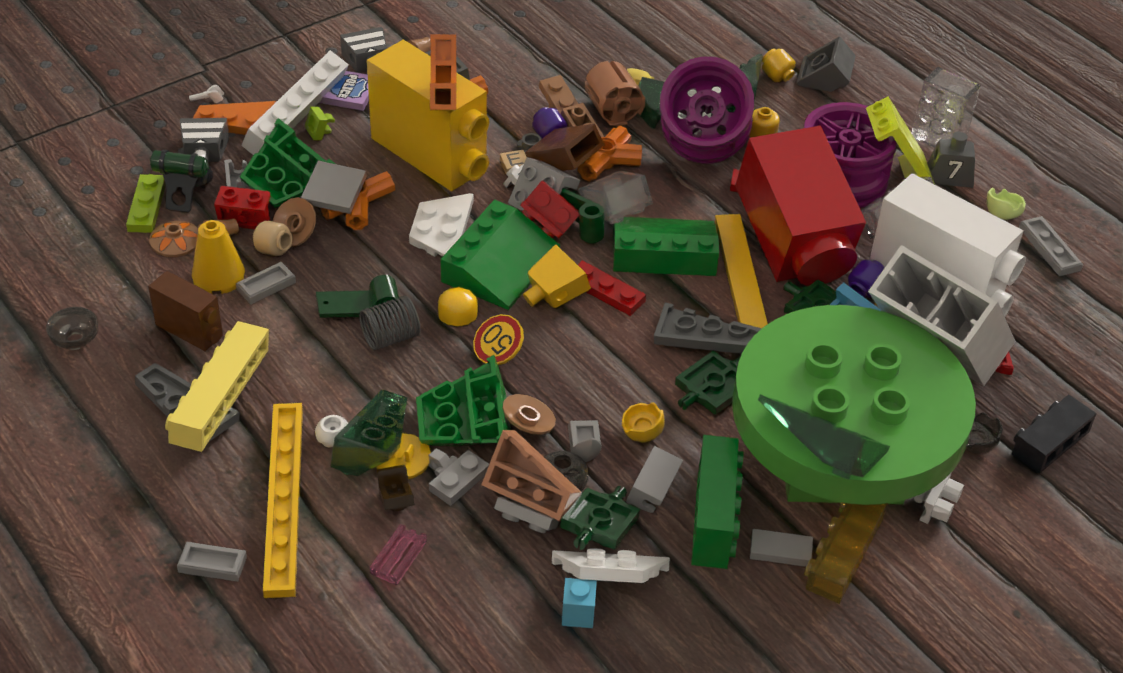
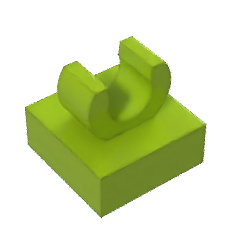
(317, 123)

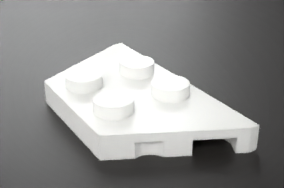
(440, 223)
(618, 567)

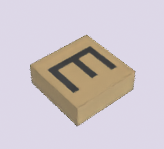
(511, 159)

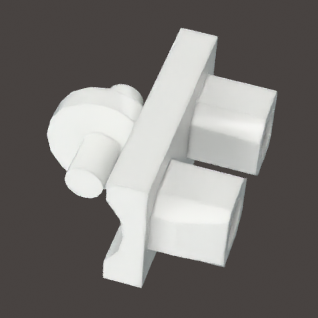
(936, 506)

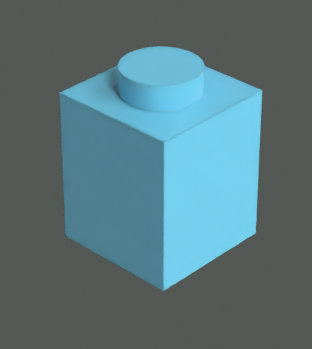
(579, 603)

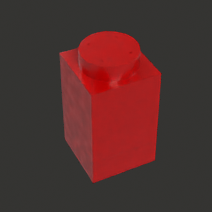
(800, 205)

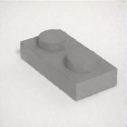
(514, 511)

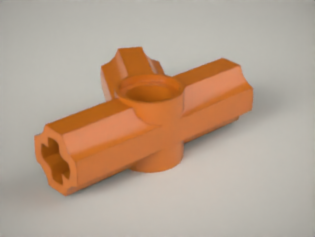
(614, 152)
(372, 189)

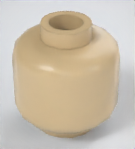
(272, 238)

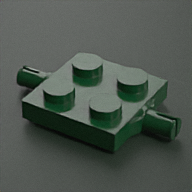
(810, 296)
(708, 383)
(600, 518)

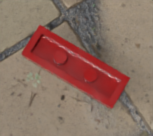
(612, 290)

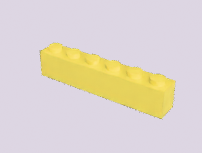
(217, 386)

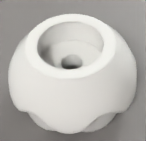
(328, 428)

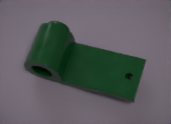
(590, 218)
(350, 303)

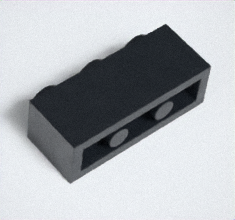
(1053, 433)

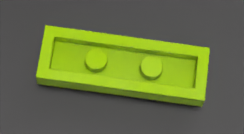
(146, 203)

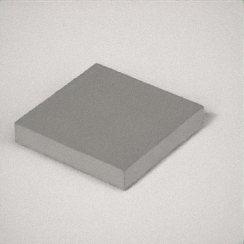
(334, 186)

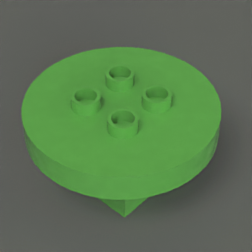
(867, 377)

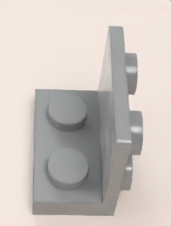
(532, 174)

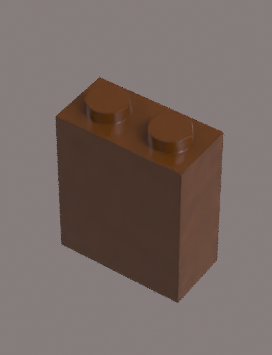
(567, 146)
(186, 310)

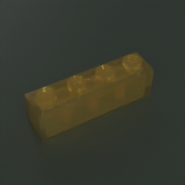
(843, 549)

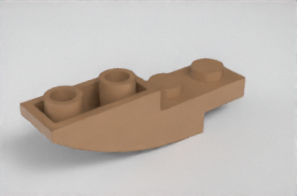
(561, 98)

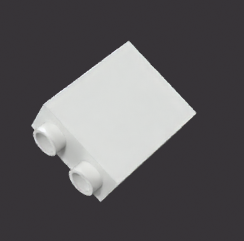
(951, 236)
(946, 308)

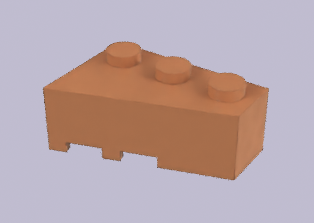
(528, 477)

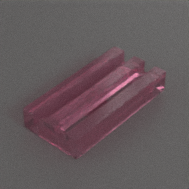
(401, 532)

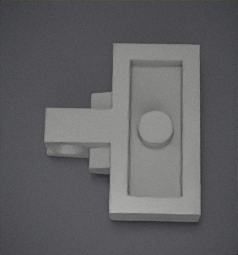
(454, 474)

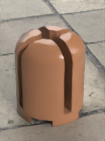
(614, 93)

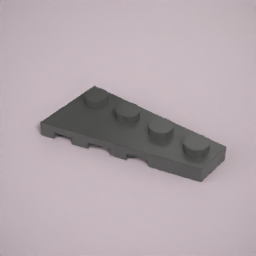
(698, 332)
(166, 390)

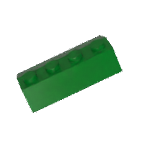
(665, 246)
(496, 255)

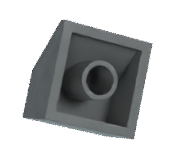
(827, 67)

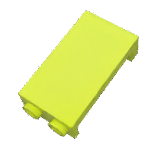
(887, 123)

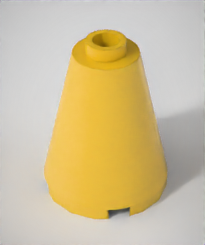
(216, 259)

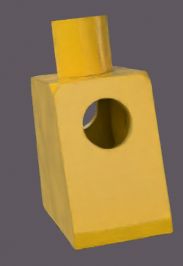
(556, 279)

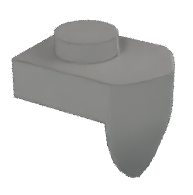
(585, 439)

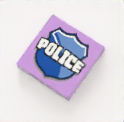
(349, 92)

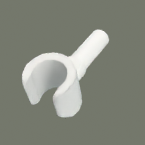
(213, 92)

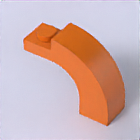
(443, 72)

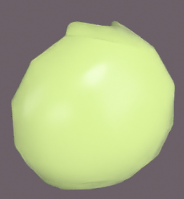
(1005, 204)

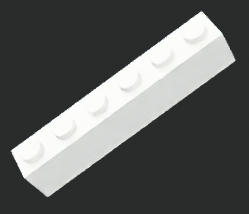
(297, 100)

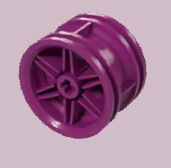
(703, 75)
(860, 155)

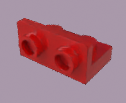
(244, 205)
(550, 210)

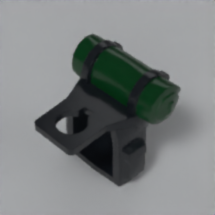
(183, 172)

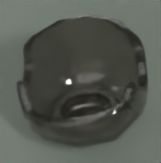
(984, 434)

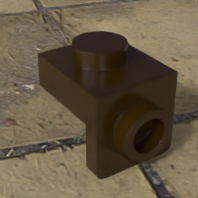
(394, 488)

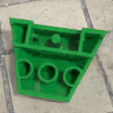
(281, 165)
(465, 409)

